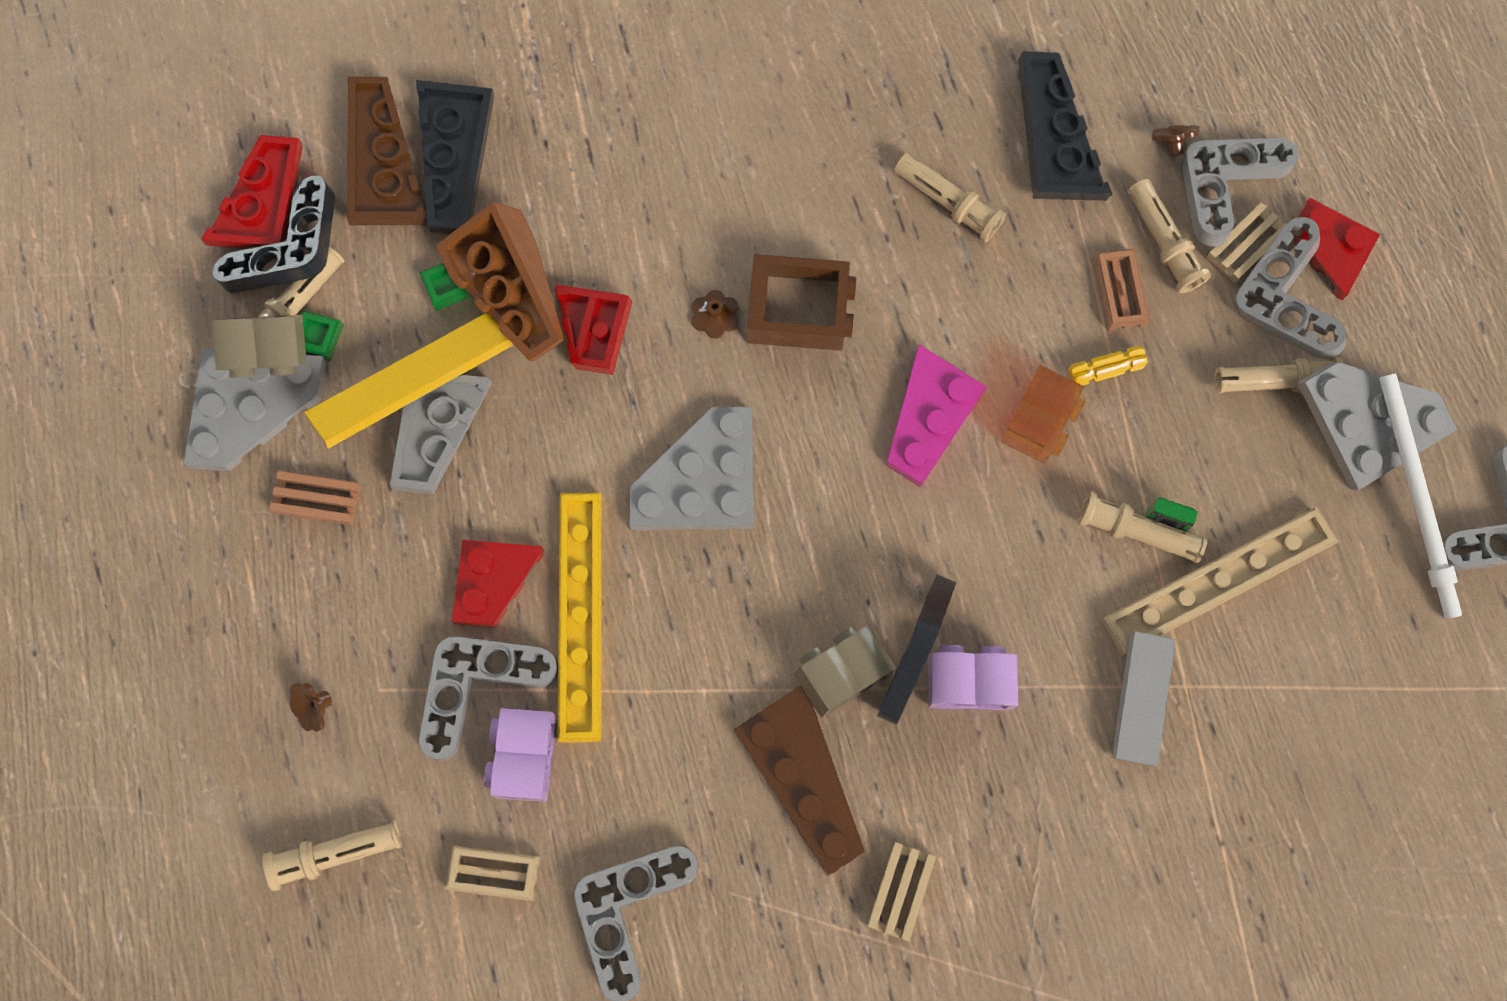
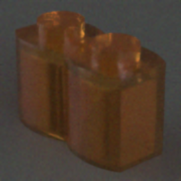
(1043, 415)

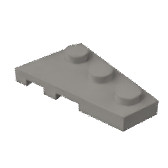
(433, 432)

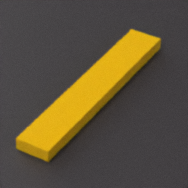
(407, 380)
(580, 618)

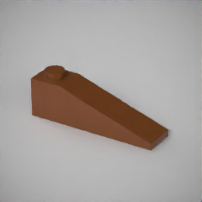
(504, 273)

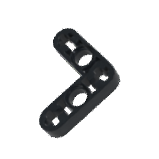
(243, 269)
(918, 649)

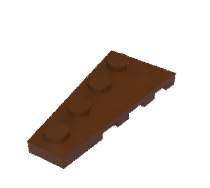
(379, 166)
(800, 771)

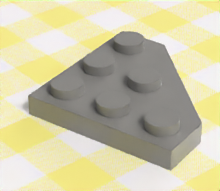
(241, 412)
(1357, 423)
(700, 478)

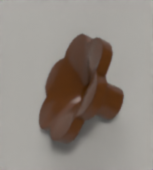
(1175, 137)
(715, 321)
(309, 706)

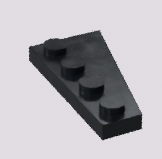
(1056, 138)
(453, 147)

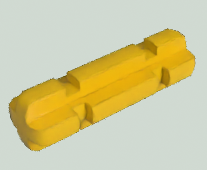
(1108, 365)

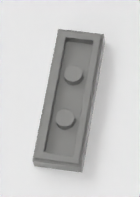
(1143, 698)

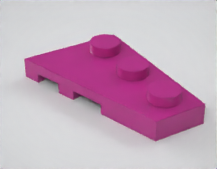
(931, 415)

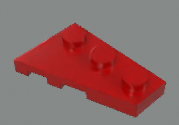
(262, 198)

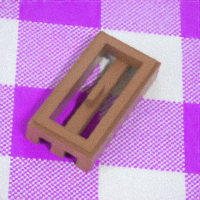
(1126, 320)
(282, 492)

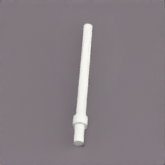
(1441, 573)

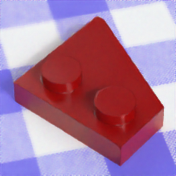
(1342, 245)
(593, 326)
(489, 579)

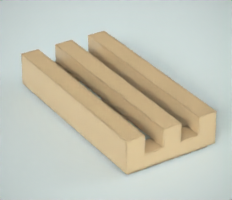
(1268, 222)
(529, 878)
(890, 928)

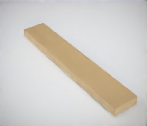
(1222, 579)

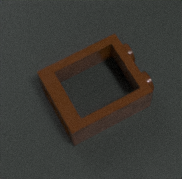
(796, 334)

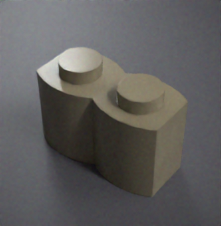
(259, 343)
(844, 670)

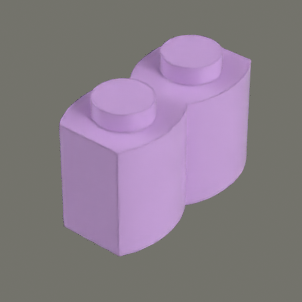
(972, 680)
(522, 755)

